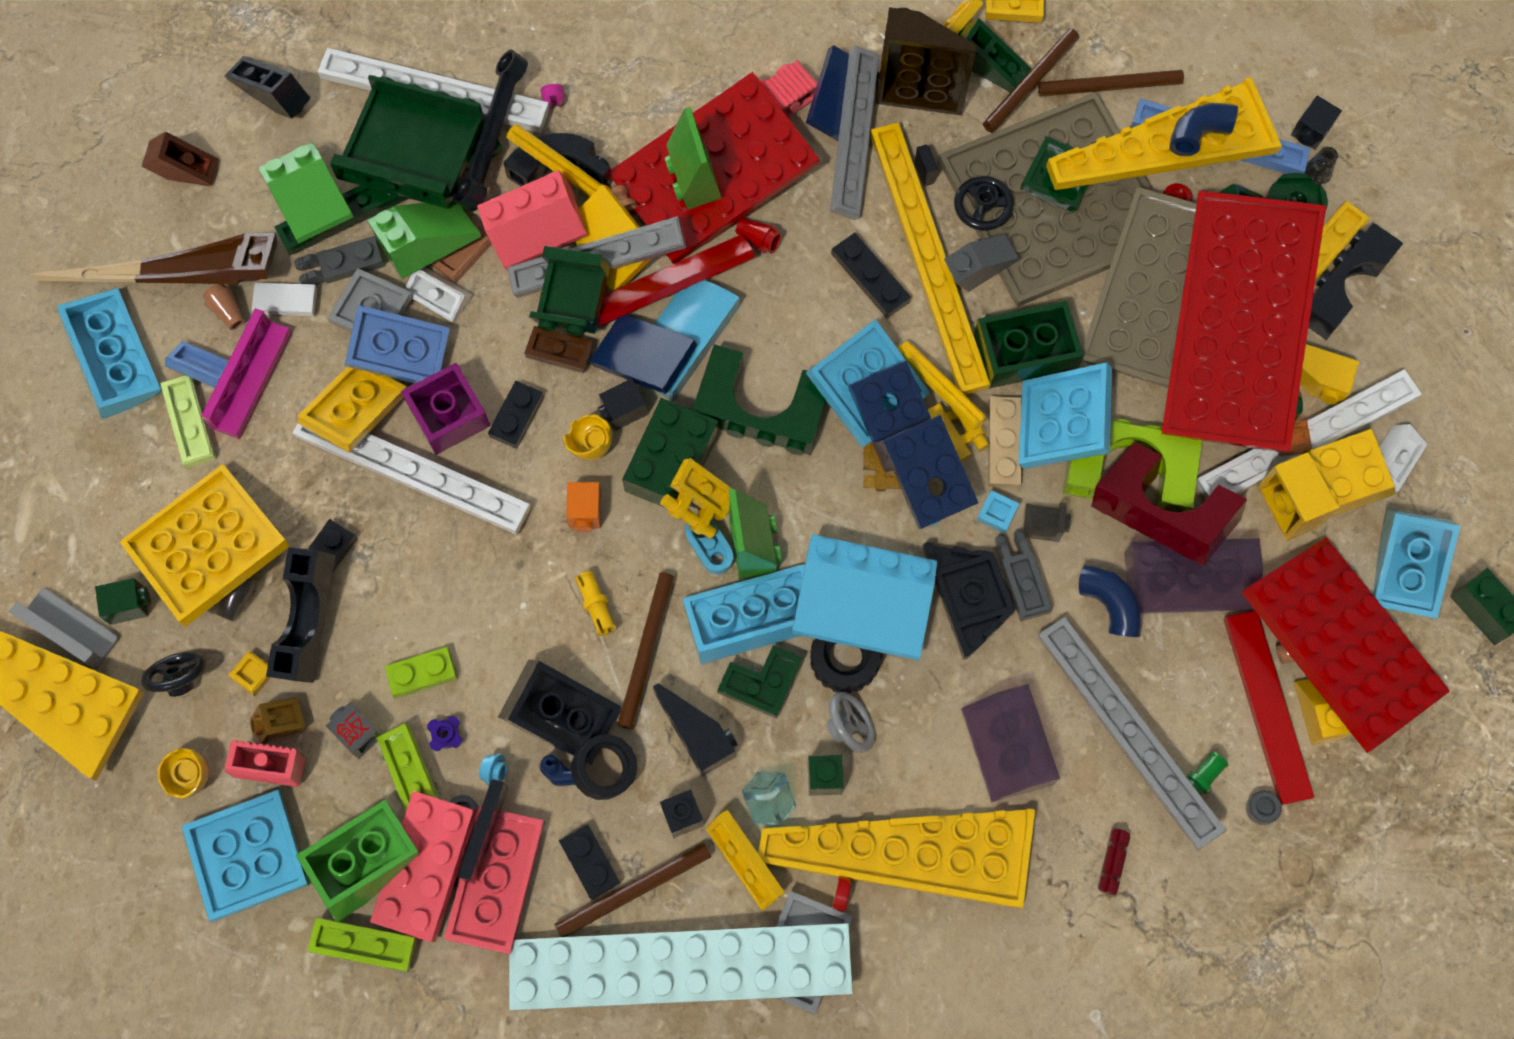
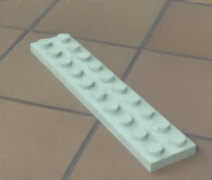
(680, 967)

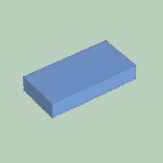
(196, 363)

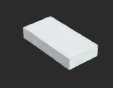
(285, 299)

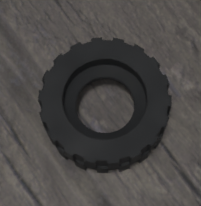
(840, 680)

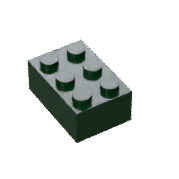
(1028, 343)
(669, 438)

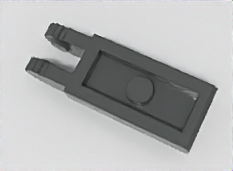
(340, 261)
(1023, 578)

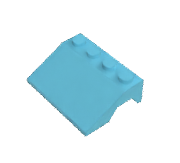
(865, 597)

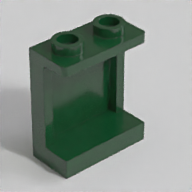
(571, 291)

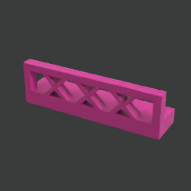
(246, 375)

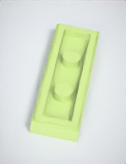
(186, 420)

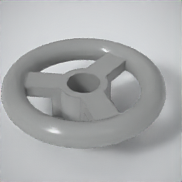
(846, 724)

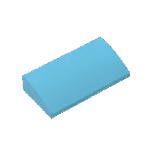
(699, 314)
(109, 352)
(744, 614)

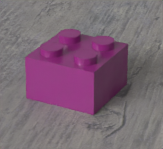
(446, 408)

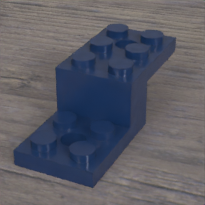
(913, 445)

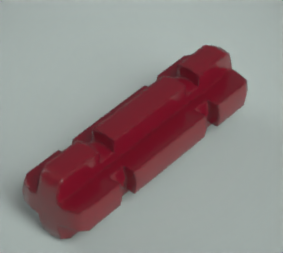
(1114, 861)

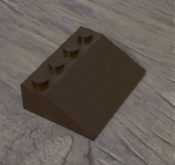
(923, 64)

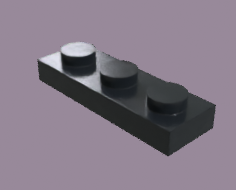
(871, 275)

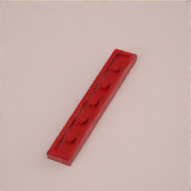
(674, 278)
(1268, 708)

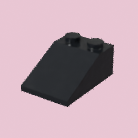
(558, 709)

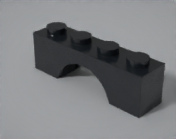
(1368, 257)
(309, 581)

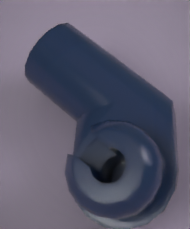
(556, 771)

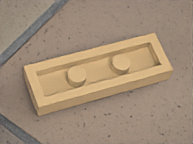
(1004, 442)

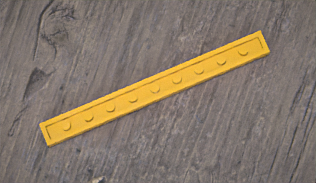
(929, 260)

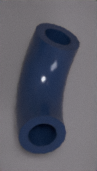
(1200, 122)
(1117, 598)

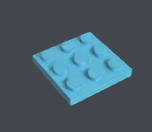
(853, 361)
(1066, 416)
(245, 856)

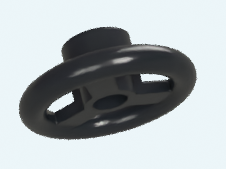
(984, 188)
(177, 677)

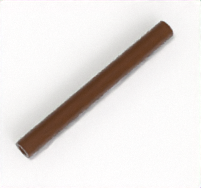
(1029, 82)
(1109, 83)
(646, 651)
(632, 890)

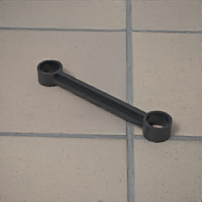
(471, 189)

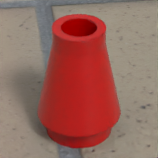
(760, 235)

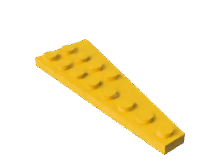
(1146, 146)
(65, 703)
(949, 856)

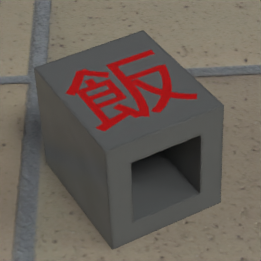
(353, 730)

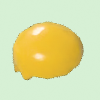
(589, 437)
(183, 773)

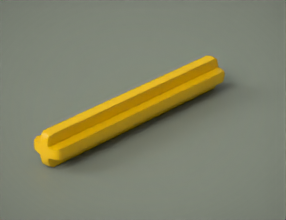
(552, 159)
(942, 386)

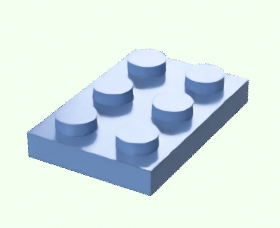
(395, 345)

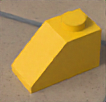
(1319, 717)

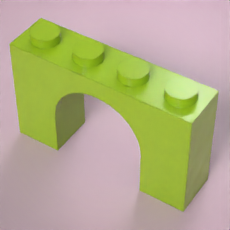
(1176, 471)

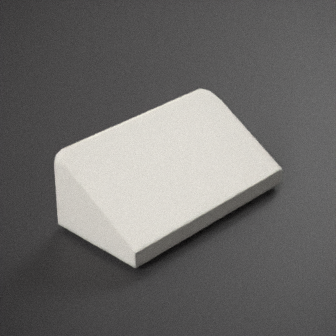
(438, 293)
(1401, 452)

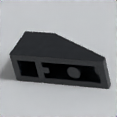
(269, 86)
(699, 733)

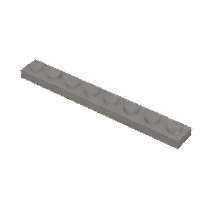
(1132, 734)

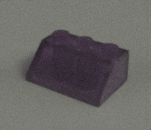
(1010, 743)

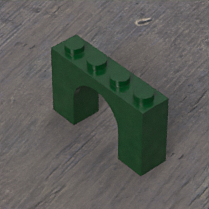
(792, 429)

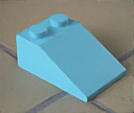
(1414, 562)

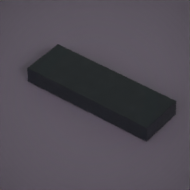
(483, 831)

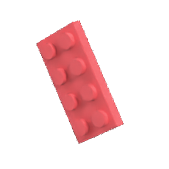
(420, 893)
(491, 909)

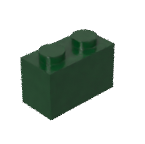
(1487, 605)

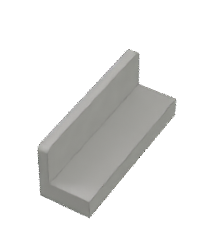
(67, 627)

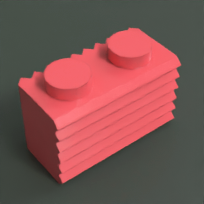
(791, 87)
(265, 763)

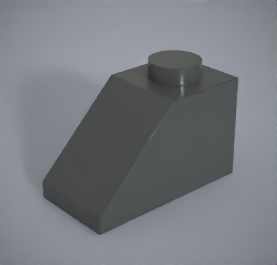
(981, 261)

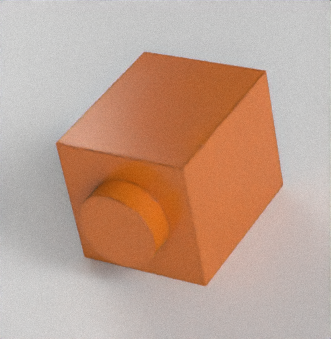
(583, 506)

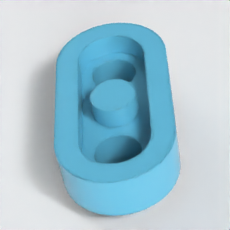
(708, 548)

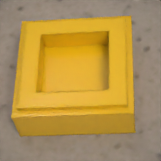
(250, 673)

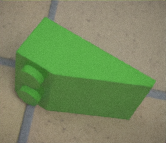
(691, 163)
(305, 192)
(421, 234)
(752, 536)
(358, 860)

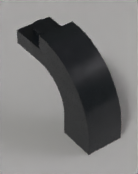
(524, 168)

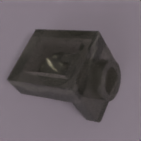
(1045, 522)

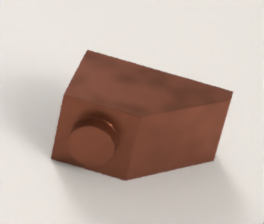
(179, 160)

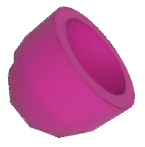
(553, 94)

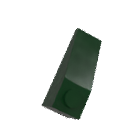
(993, 57)

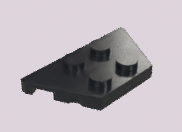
(971, 594)

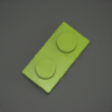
(420, 672)

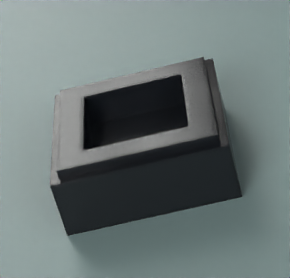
(926, 165)

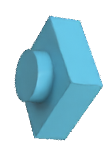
(997, 512)

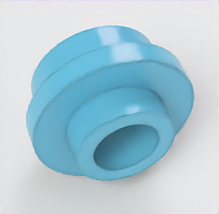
(493, 768)

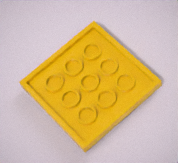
(204, 545)

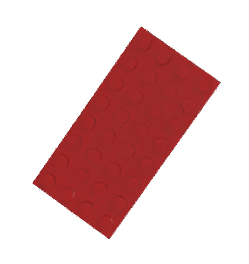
(1244, 321)

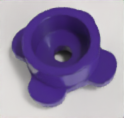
(451, 740)

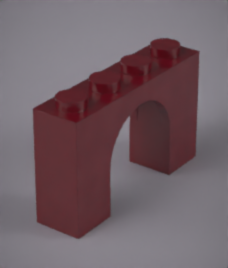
(1189, 533)

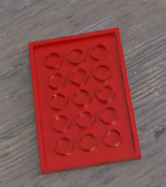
(751, 154)
(1346, 644)

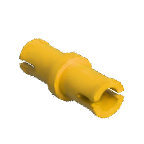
(595, 603)

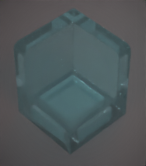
(769, 798)

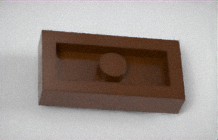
(558, 349)

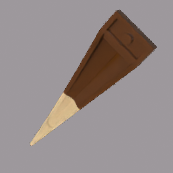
(215, 263)

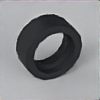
(626, 756)

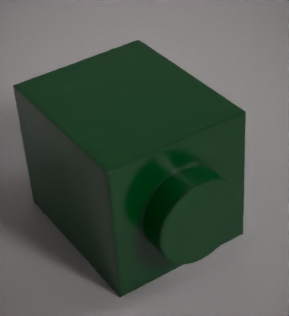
(122, 601)
(825, 775)

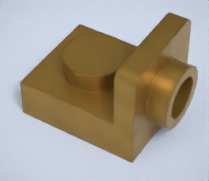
(277, 719)

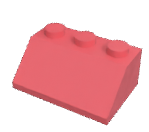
(532, 218)

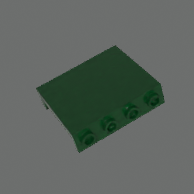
(410, 142)

